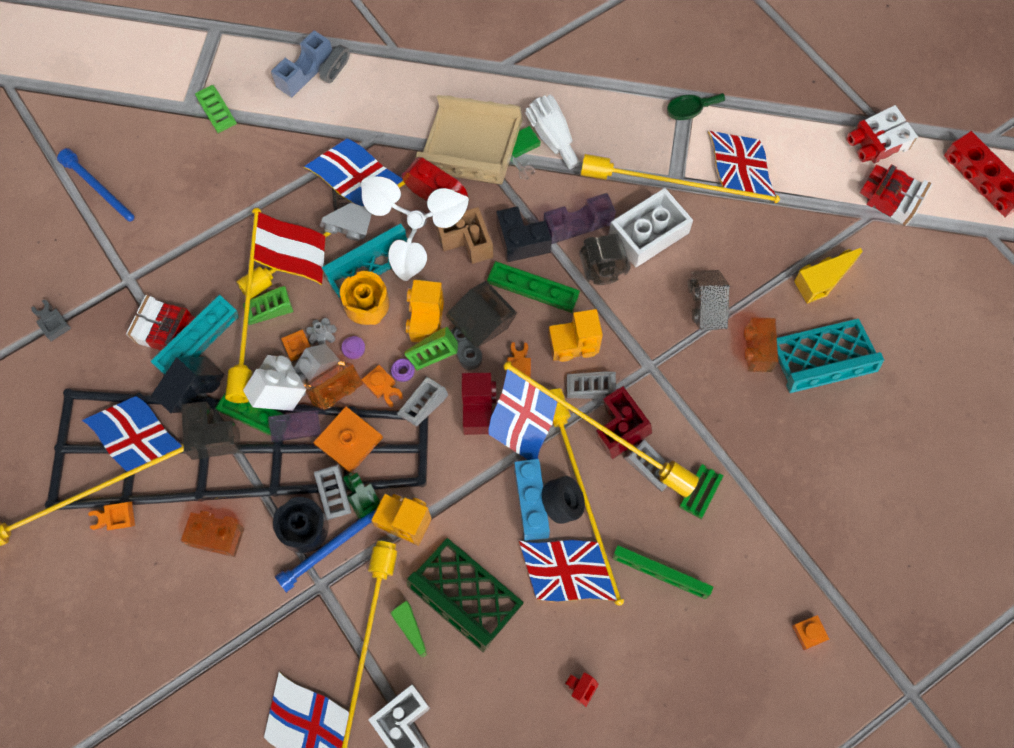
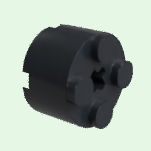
(293, 513)

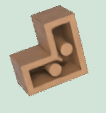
(469, 232)

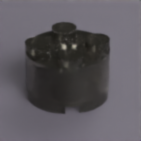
(604, 259)

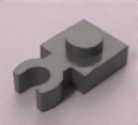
(51, 321)

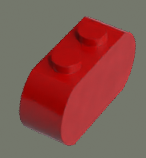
(425, 178)

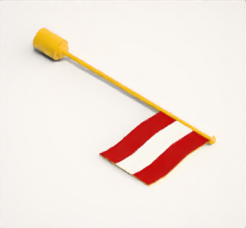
(287, 250)

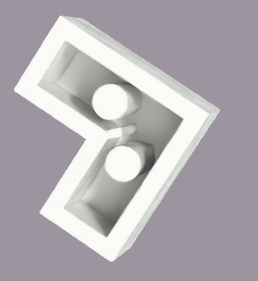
(275, 385)
(396, 717)

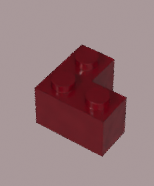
(477, 401)
(627, 422)

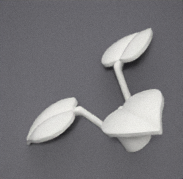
(445, 206)

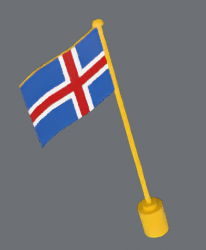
(343, 170)
(527, 413)
(131, 438)

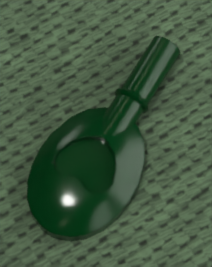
(690, 106)

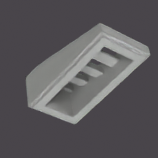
(599, 377)
(416, 398)
(631, 458)
(324, 495)

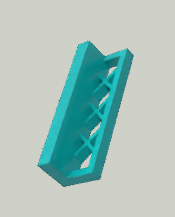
(362, 256)
(198, 334)

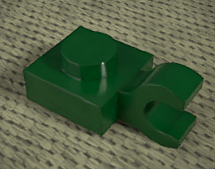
(363, 497)

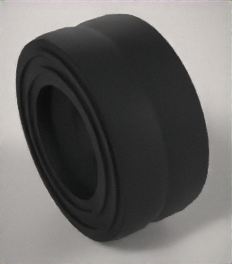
(563, 500)

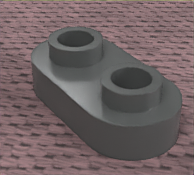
(334, 64)
(464, 348)

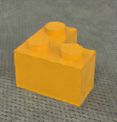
(427, 307)
(577, 338)
(403, 517)

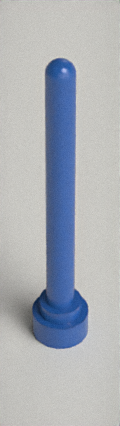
(70, 160)
(288, 578)

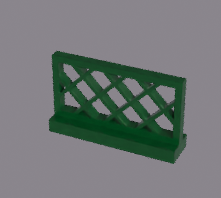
(446, 606)

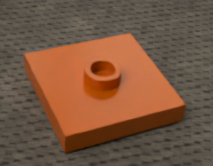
(348, 440)

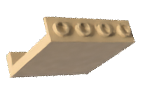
(473, 138)

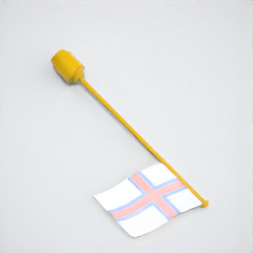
(309, 719)

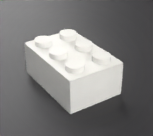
(651, 226)

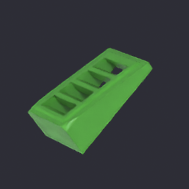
(209, 97)
(276, 311)
(443, 339)
(406, 621)

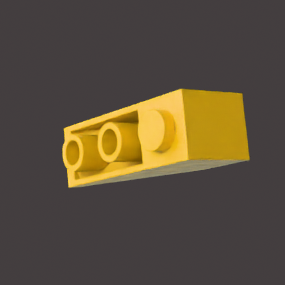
(819, 280)

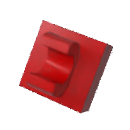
(582, 688)

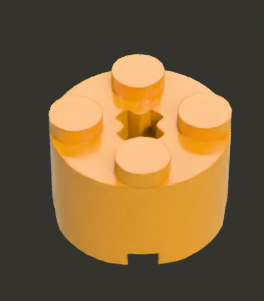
(365, 298)

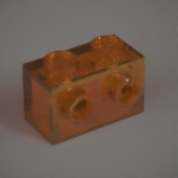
(761, 344)
(333, 385)
(212, 534)

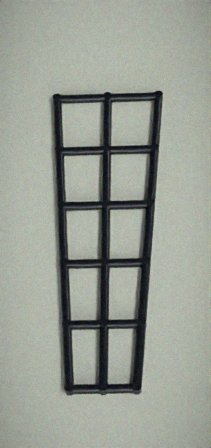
(277, 449)

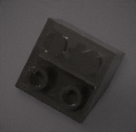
(481, 314)

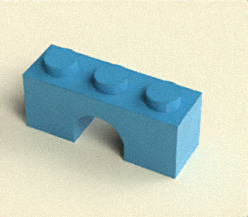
(529, 488)

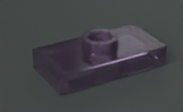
(294, 426)

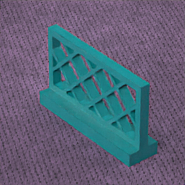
(836, 370)

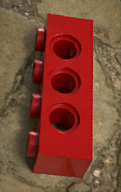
(984, 171)

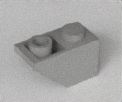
(349, 220)
(314, 362)

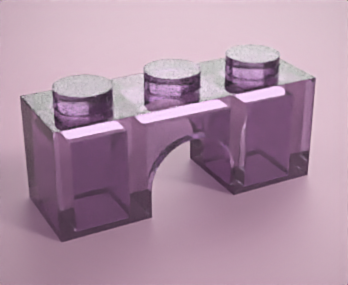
(595, 214)

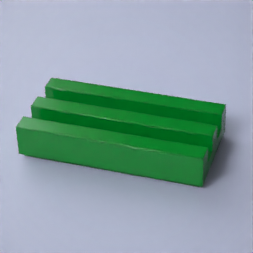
(710, 474)

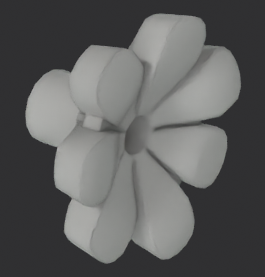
(321, 332)

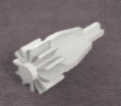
(552, 128)

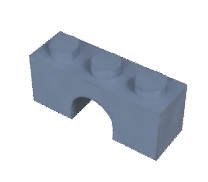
(291, 76)

